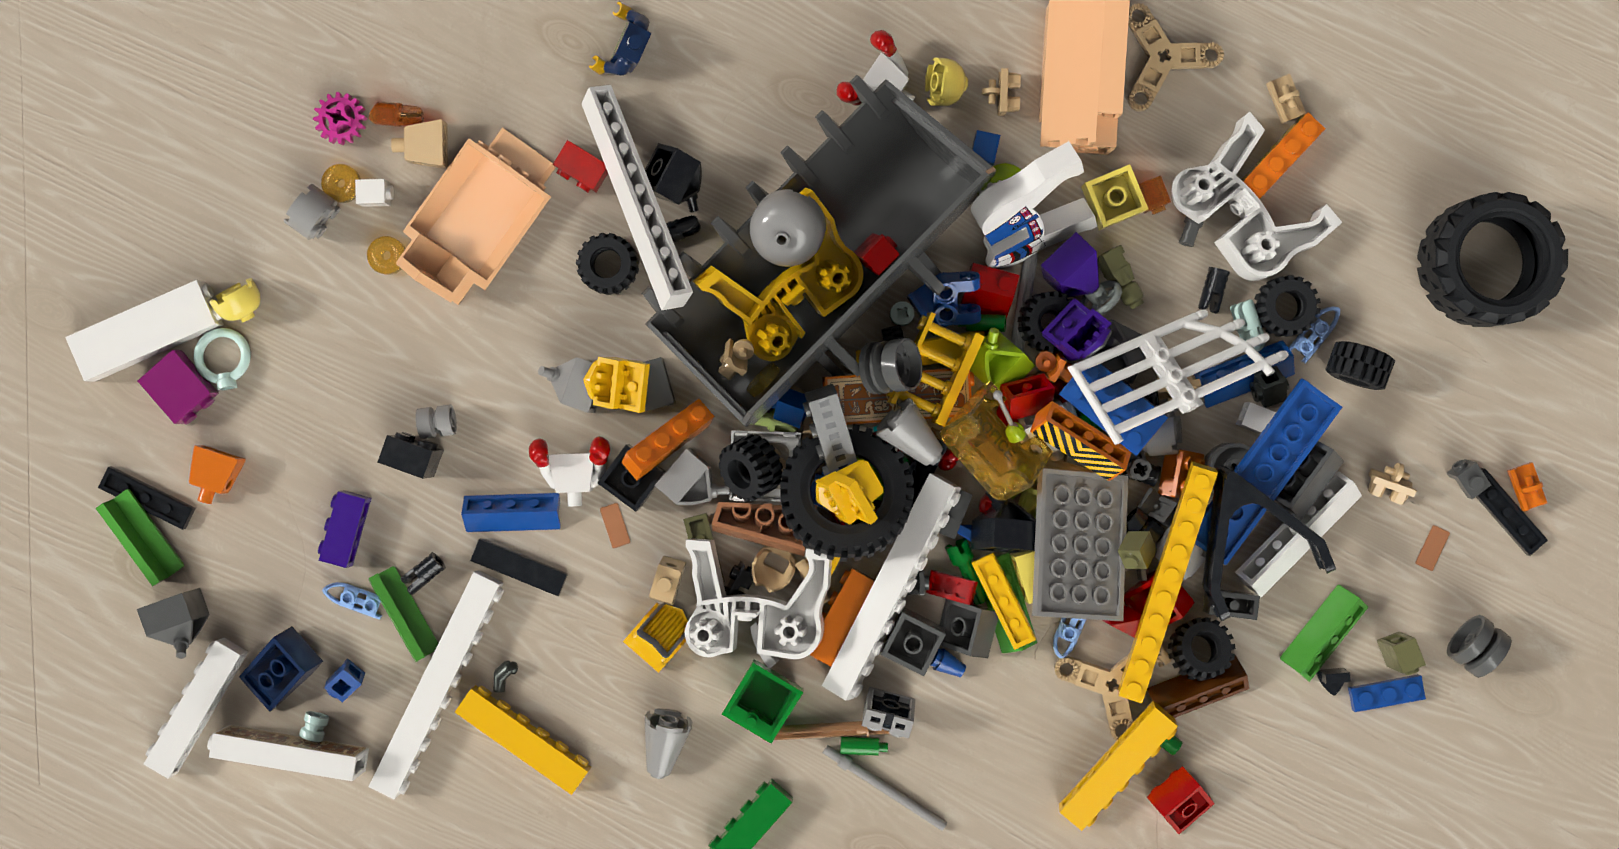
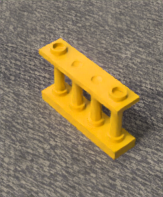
(959, 367)

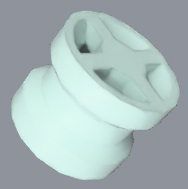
(899, 316)

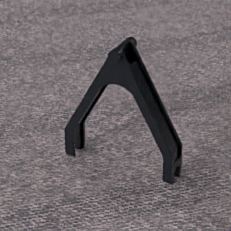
(1229, 495)

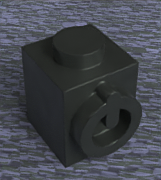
(1269, 389)

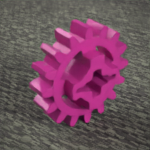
(338, 127)

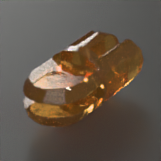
(395, 114)

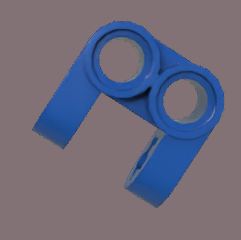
(960, 313)

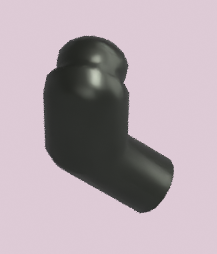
(502, 673)

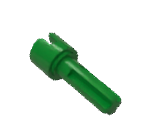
(961, 557)

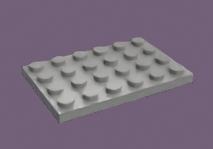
(1077, 545)

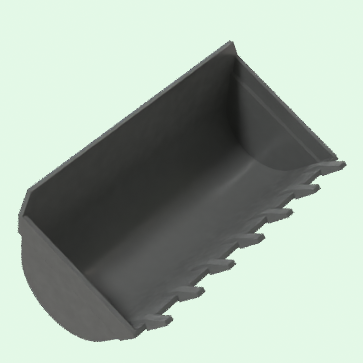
(875, 173)

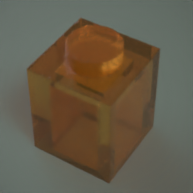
(1155, 195)

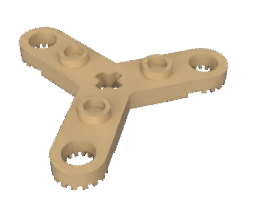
(1180, 56)
(1094, 679)

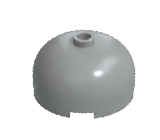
(787, 228)

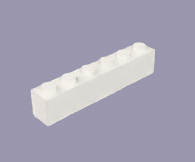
(1287, 546)
(195, 707)

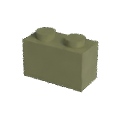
(1401, 653)

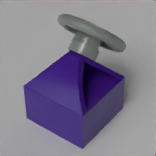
(1075, 272)

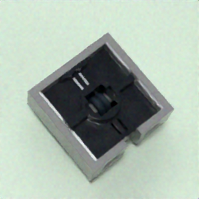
(888, 712)

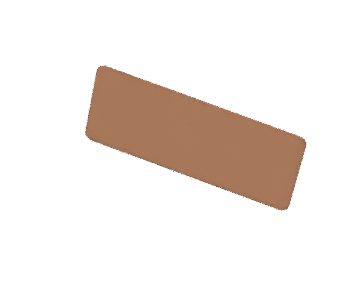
(615, 525)
(1432, 548)

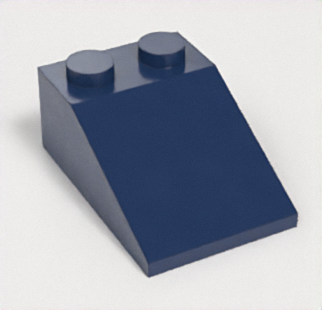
(280, 668)

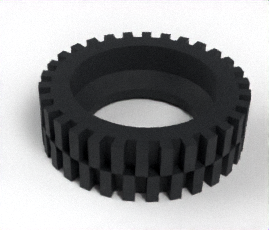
(847, 540)

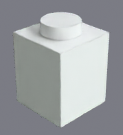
(374, 192)
(1254, 417)

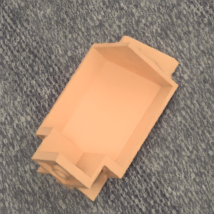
(1083, 74)
(475, 216)

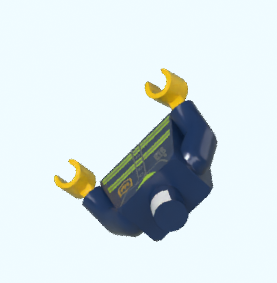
(630, 45)

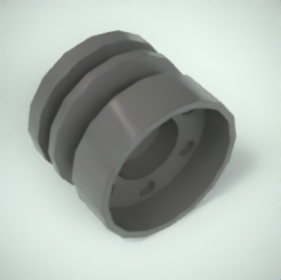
(890, 366)

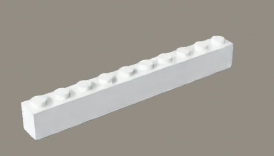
(636, 198)
(891, 587)
(436, 684)

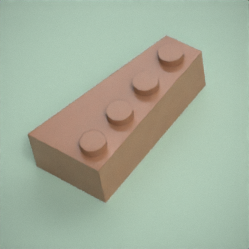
(757, 524)

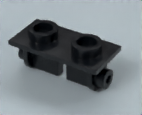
(739, 577)

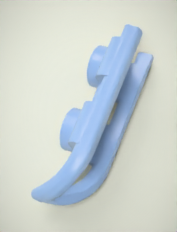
(1319, 329)
(350, 597)
(1068, 633)

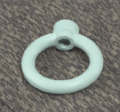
(225, 380)

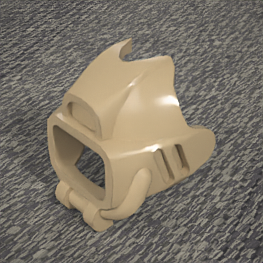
(768, 576)

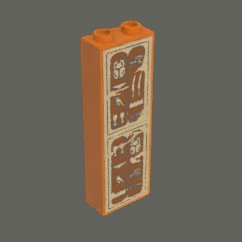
(864, 407)

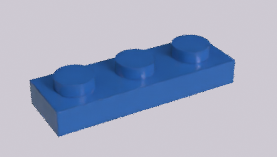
(1386, 693)

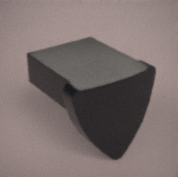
(1333, 679)

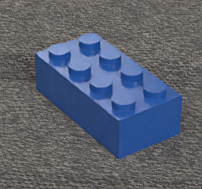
(1133, 439)

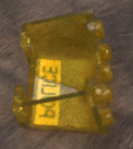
(982, 447)

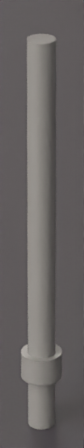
(845, 762)

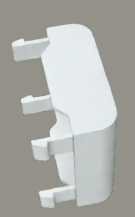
(789, 439)

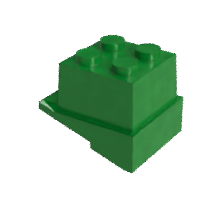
(763, 701)

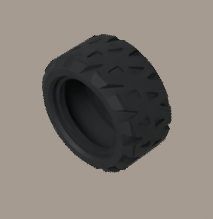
(1540, 250)

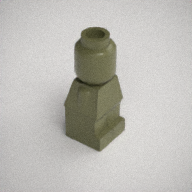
(1118, 269)

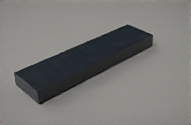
(152, 500)
(1511, 517)
(519, 567)

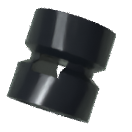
(1138, 521)

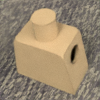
(424, 144)
(667, 580)

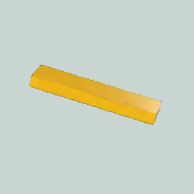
(1004, 601)

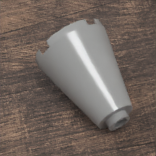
(910, 433)
(664, 740)

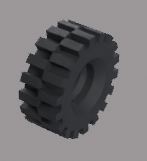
(1032, 314)

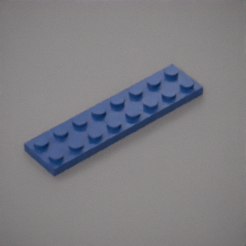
(1276, 458)

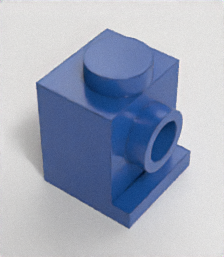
(344, 681)

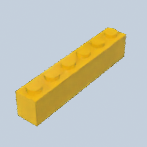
(523, 739)
(1118, 765)

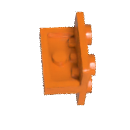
(1175, 472)

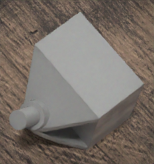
(569, 383)
(690, 481)

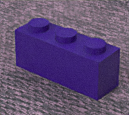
(344, 528)

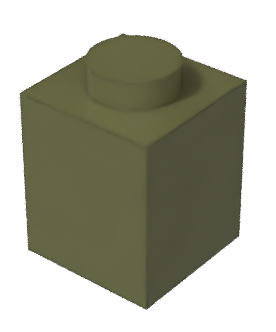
(1137, 550)

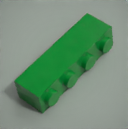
(755, 818)

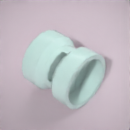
(314, 726)

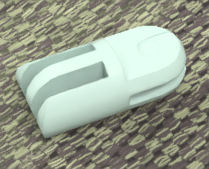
(1252, 327)

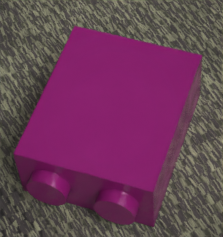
(178, 387)

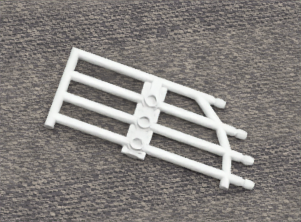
(1168, 370)

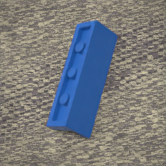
(1242, 386)
(511, 512)

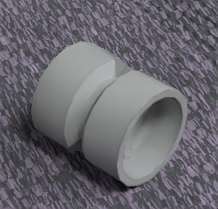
(431, 421)

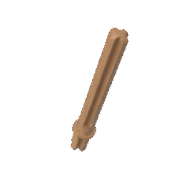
(823, 730)

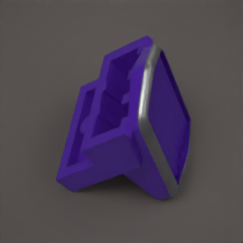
(1078, 331)

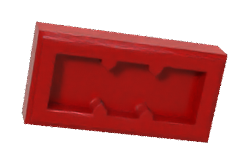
(952, 587)

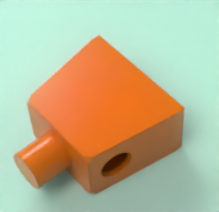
(213, 471)

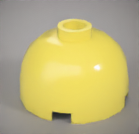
(945, 81)
(237, 302)

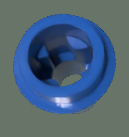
(947, 663)

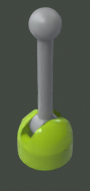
(1015, 431)

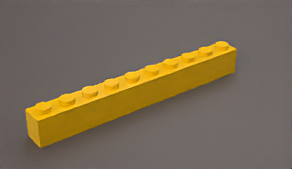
(1167, 581)

